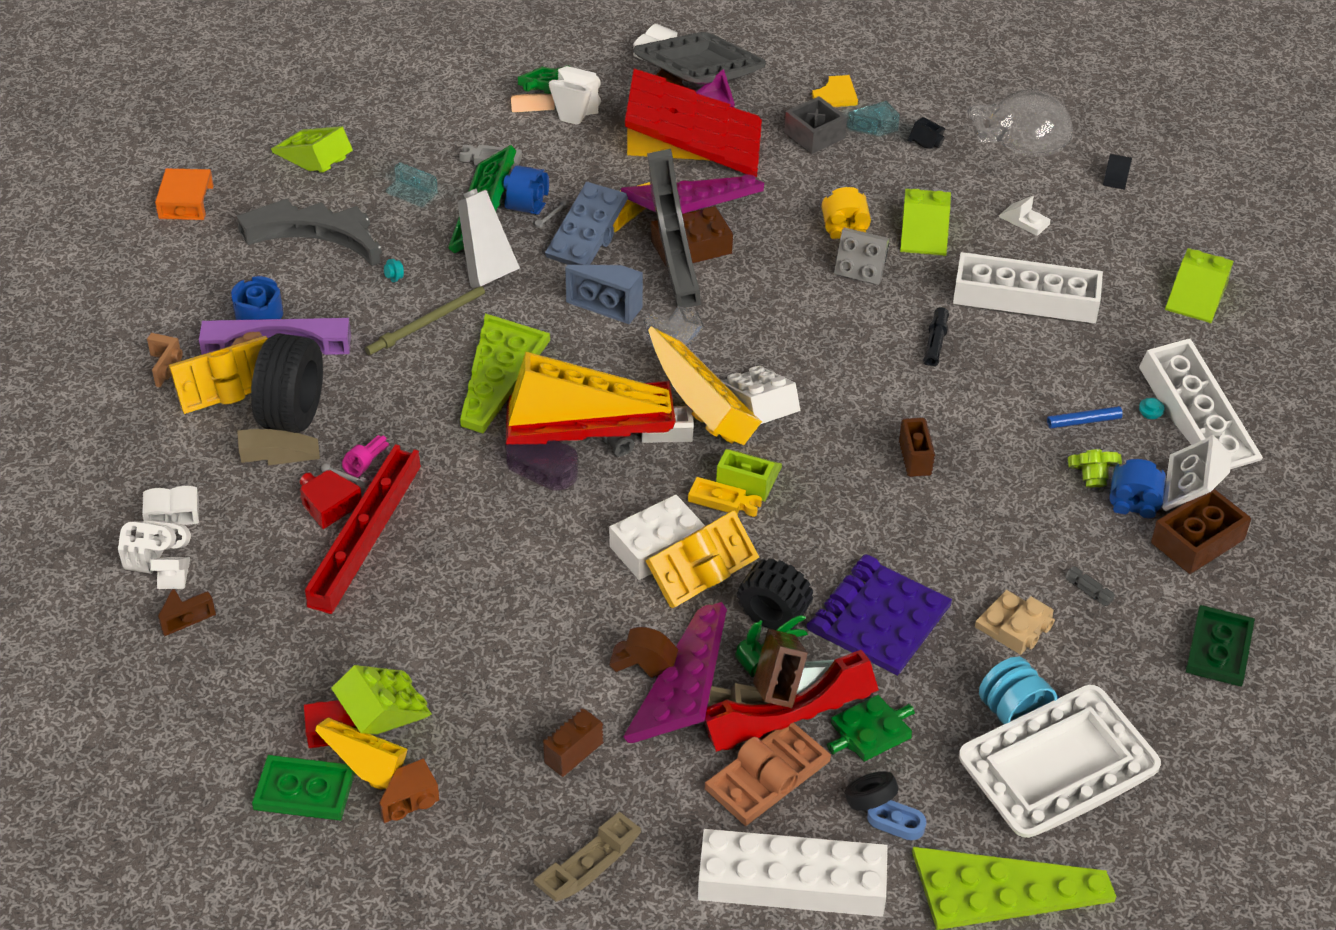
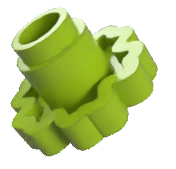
(1095, 466)

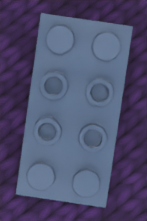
(587, 225)

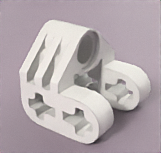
(139, 550)

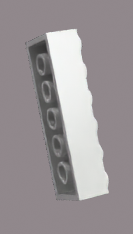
(1028, 287)
(793, 872)

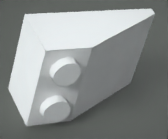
(1195, 471)

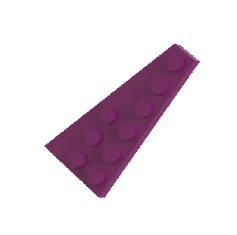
(700, 193)
(683, 691)

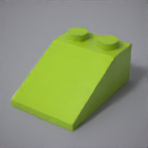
(315, 148)
(925, 222)
(1199, 285)

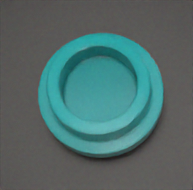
(393, 270)
(1151, 408)

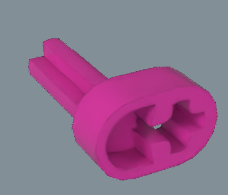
(360, 457)

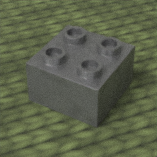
(815, 124)

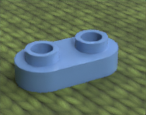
(897, 818)

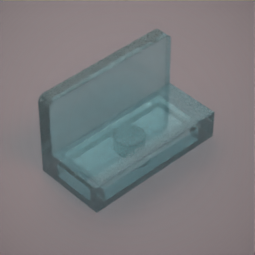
(413, 185)

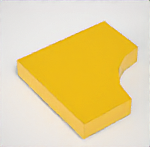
(838, 92)

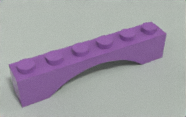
(330, 334)

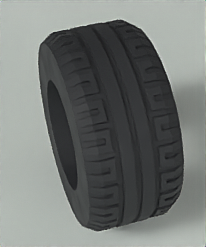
(287, 383)

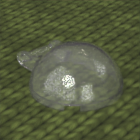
(1026, 122)

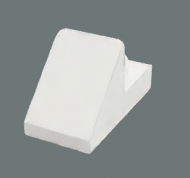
(1024, 217)
(171, 572)

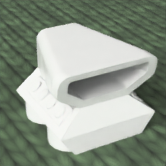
(575, 94)

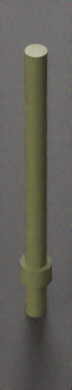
(389, 339)

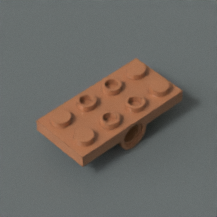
(766, 772)

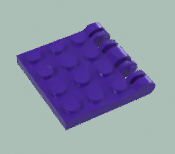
(883, 617)

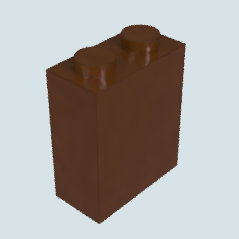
(780, 668)

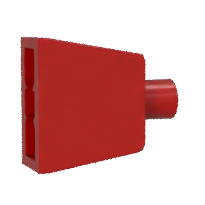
(328, 496)

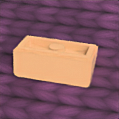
(532, 102)

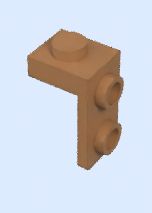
(168, 351)

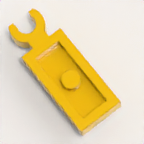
(723, 497)

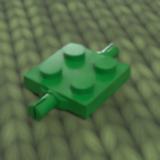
(538, 79)
(871, 728)

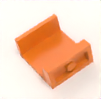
(183, 193)

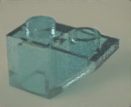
(874, 119)

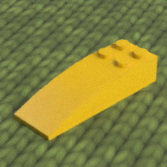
(704, 391)

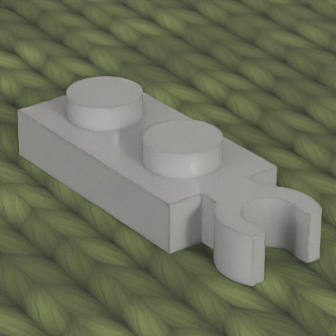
(483, 152)

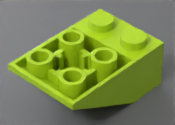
(380, 699)

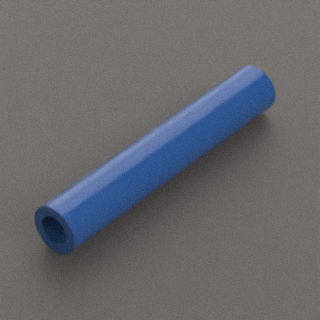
(1084, 417)

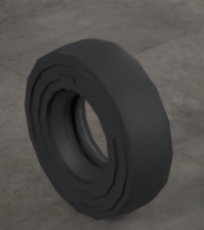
(871, 790)

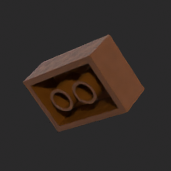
(705, 232)
(1200, 530)

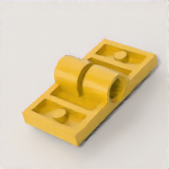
(216, 376)
(702, 559)

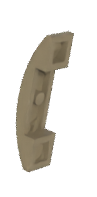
(590, 861)

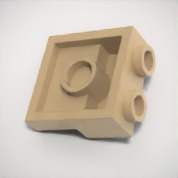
(1016, 621)

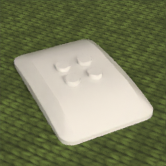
(1059, 761)

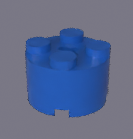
(526, 189)
(257, 299)
(1137, 488)

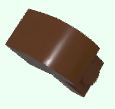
(647, 648)

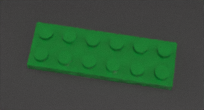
(488, 177)

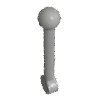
(540, 223)
(360, 481)

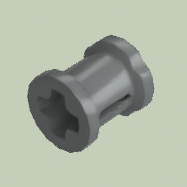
(621, 444)

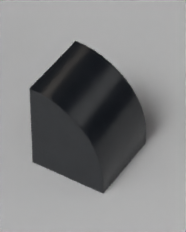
(1117, 171)

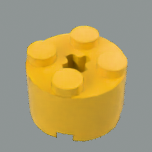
(845, 209)

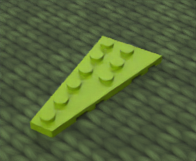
(497, 368)
(984, 889)

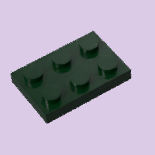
(1220, 645)

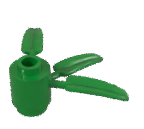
(750, 649)

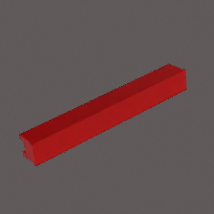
(362, 530)

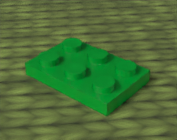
(303, 787)

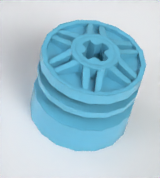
(1014, 689)

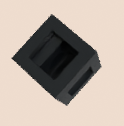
(927, 133)

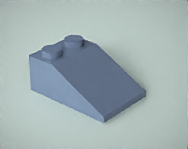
(605, 290)

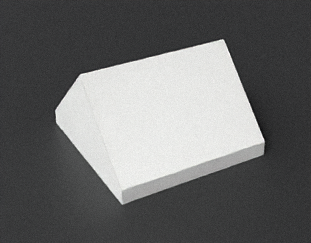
(681, 431)

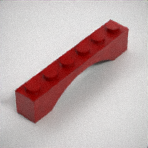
(844, 681)

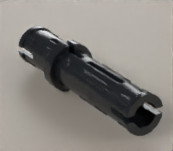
(937, 329)

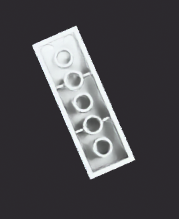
(1196, 400)

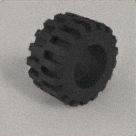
(774, 593)

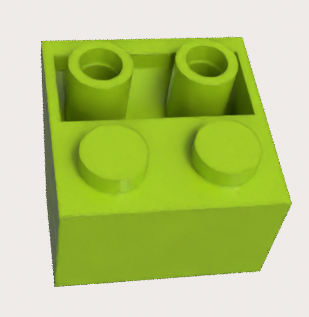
(747, 472)

